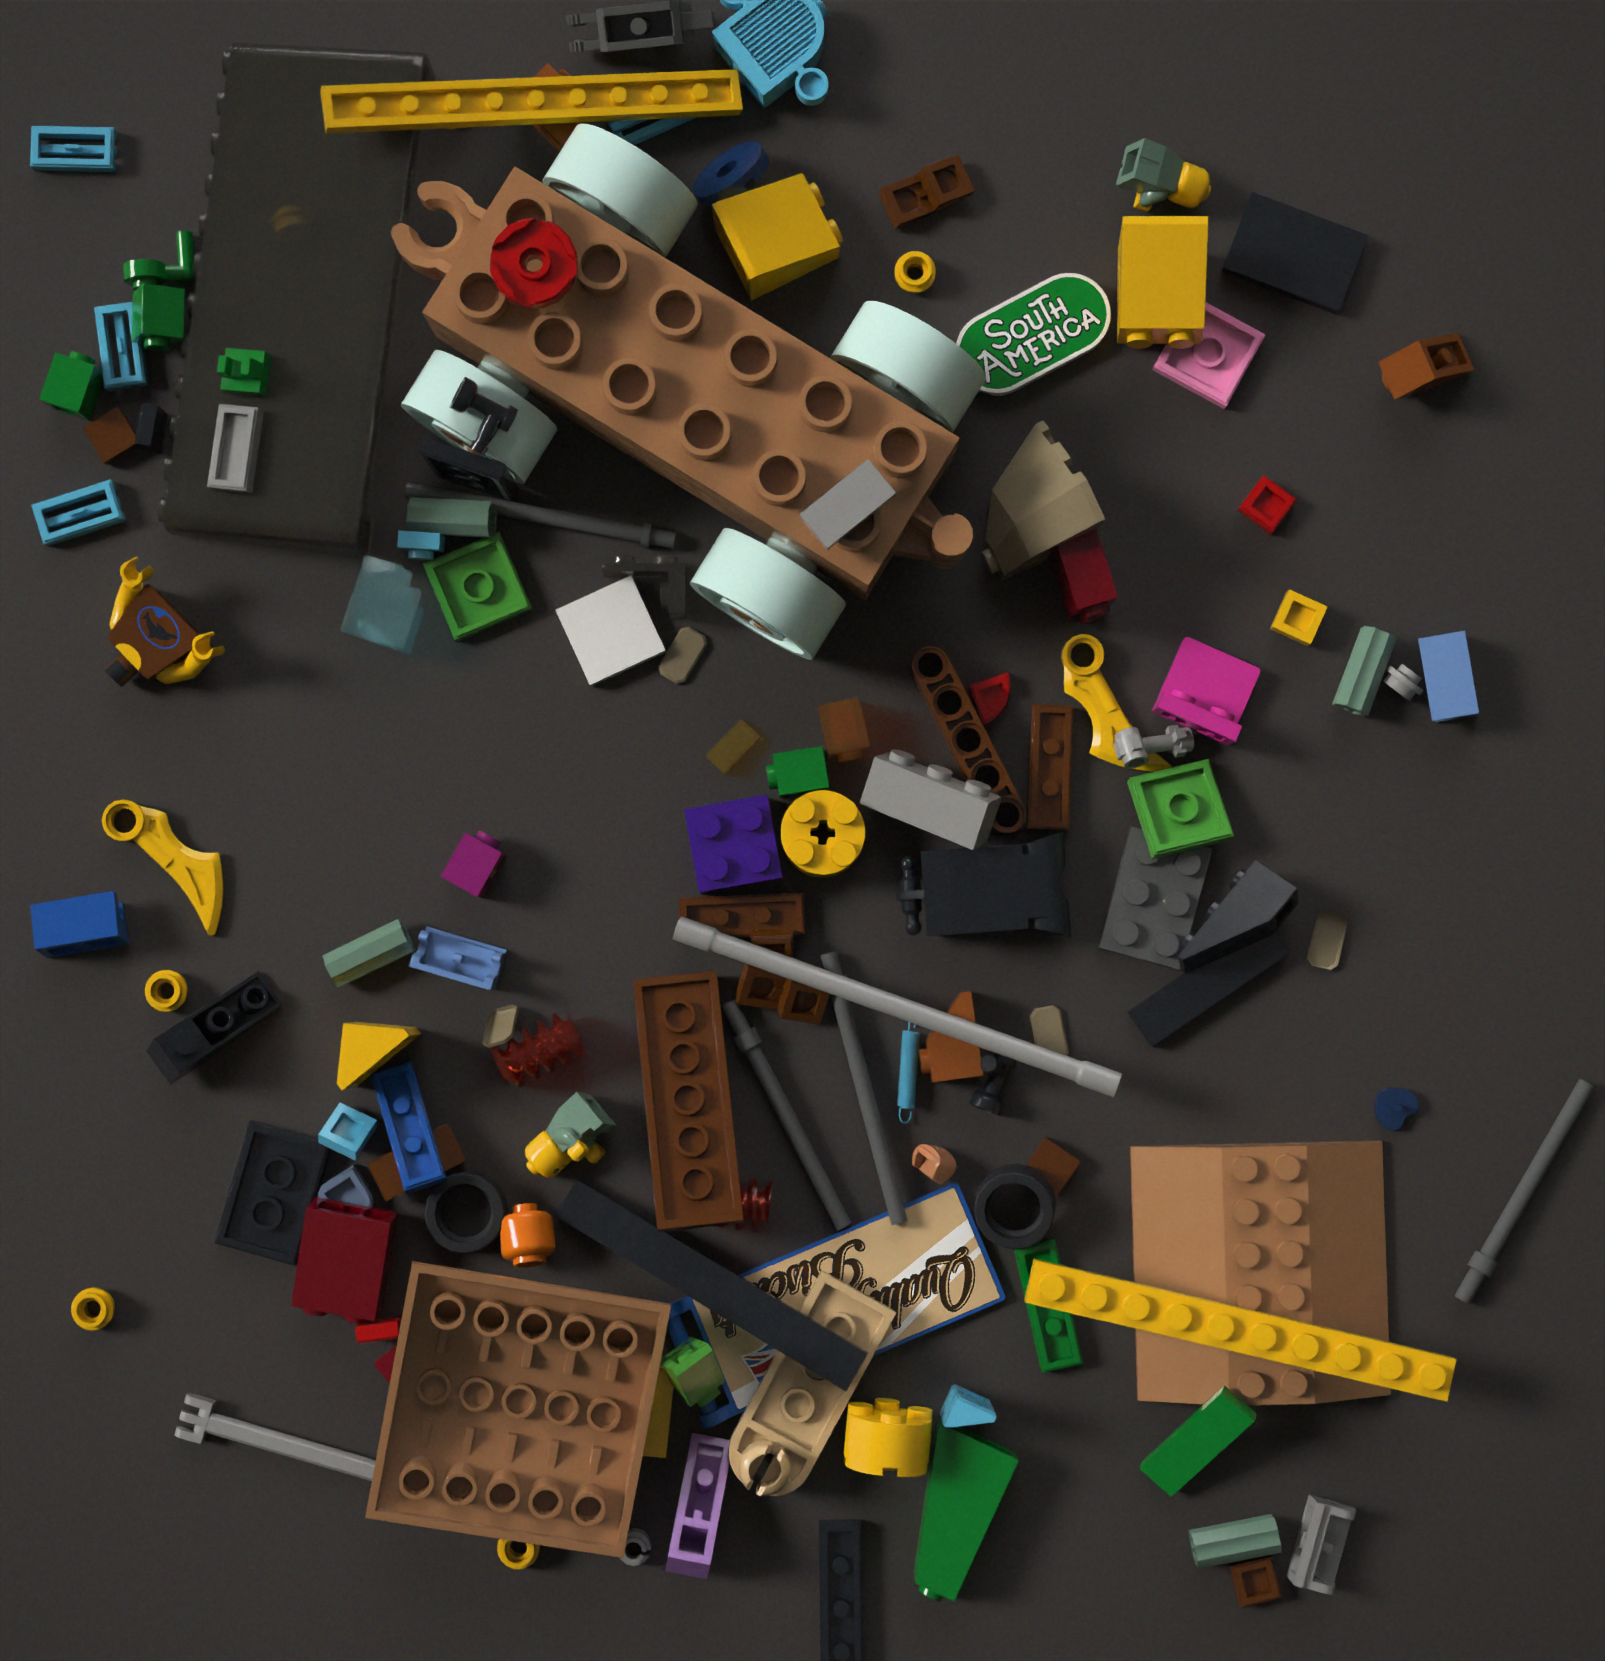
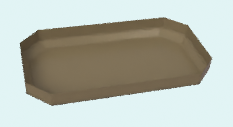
(682, 655)
(1327, 940)
(500, 1026)
(1049, 1029)

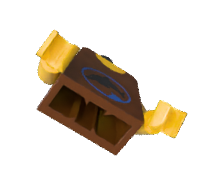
(154, 634)

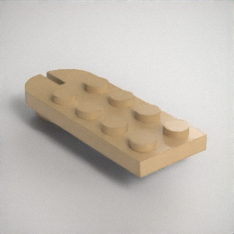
(795, 1406)

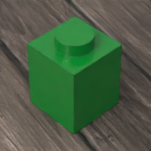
(157, 316)
(72, 385)
(798, 772)

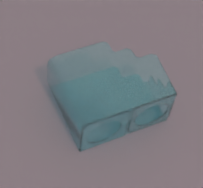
(384, 606)

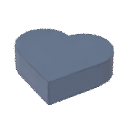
(349, 1188)

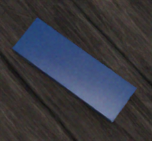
(408, 1127)

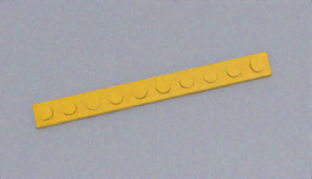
(530, 101)
(1240, 1330)

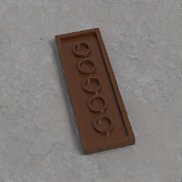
(687, 1101)

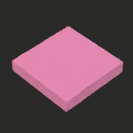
(1215, 364)

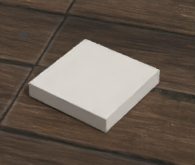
(610, 630)

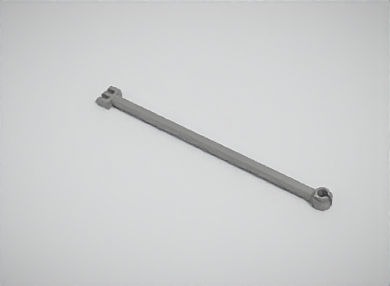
(308, 1451)

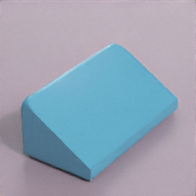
(966, 1408)

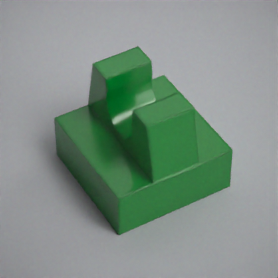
(244, 371)

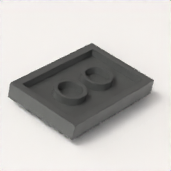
(1153, 902)

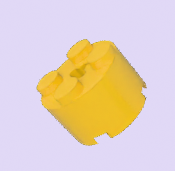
(839, 816)
(887, 1438)

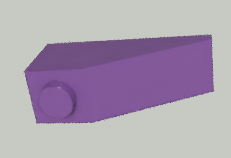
(699, 1506)

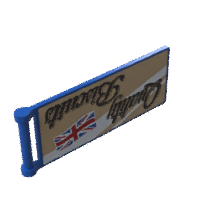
(922, 1268)

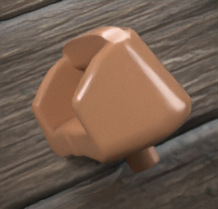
(934, 1162)

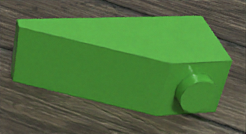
(693, 1372)

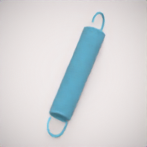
(908, 1070)

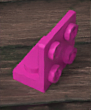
(1206, 691)

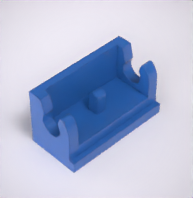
(79, 924)

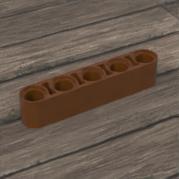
(965, 719)

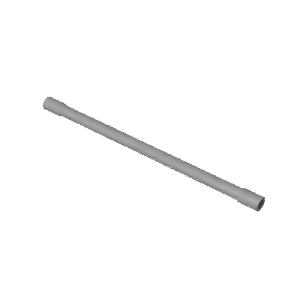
(1082, 1072)

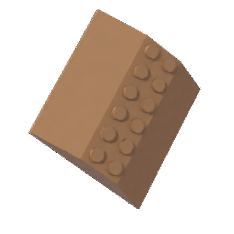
(1266, 1232)
(517, 1410)

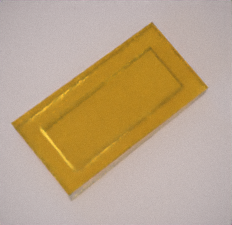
(732, 746)

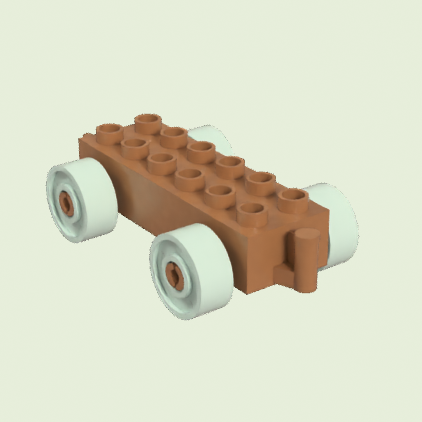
(695, 385)

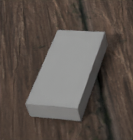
(235, 448)
(847, 504)

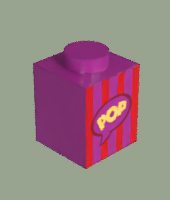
(474, 863)

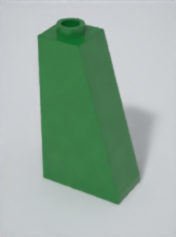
(960, 1500)

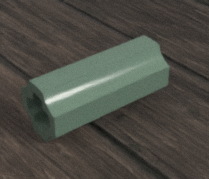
(452, 517)
(1364, 671)
(368, 953)
(1235, 1541)

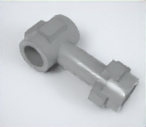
(1134, 749)

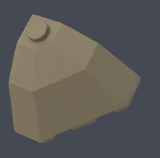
(1036, 506)

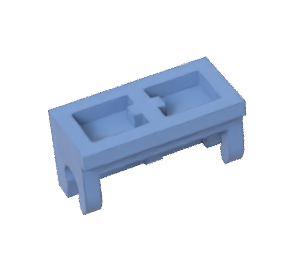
(1448, 676)
(458, 958)

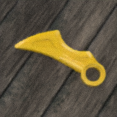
(1092, 691)
(194, 871)

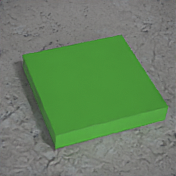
(477, 586)
(1180, 809)

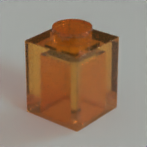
(843, 729)

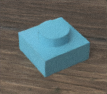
(421, 544)
(347, 1131)

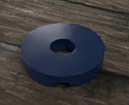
(730, 173)

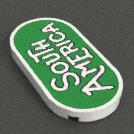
(1036, 331)

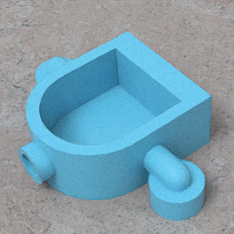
(775, 47)

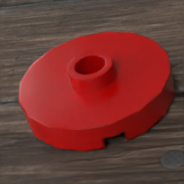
(528, 241)

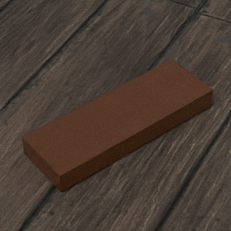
(1050, 767)
(742, 913)

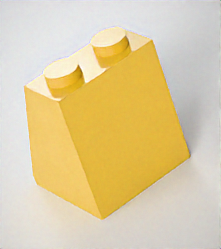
(776, 233)
(1161, 280)

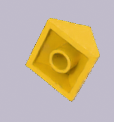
(369, 1047)

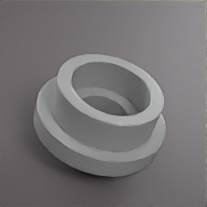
(1403, 681)

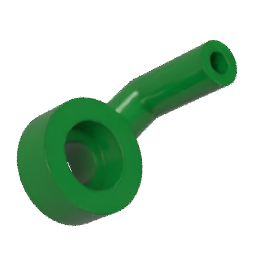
(156, 272)

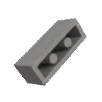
(931, 799)

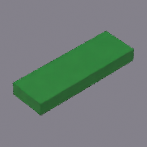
(1051, 1329)
(1198, 1441)

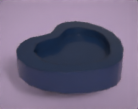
(1393, 1106)

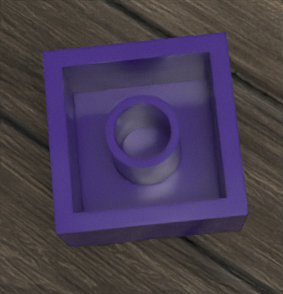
(733, 844)

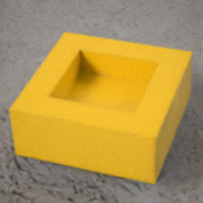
(1298, 617)

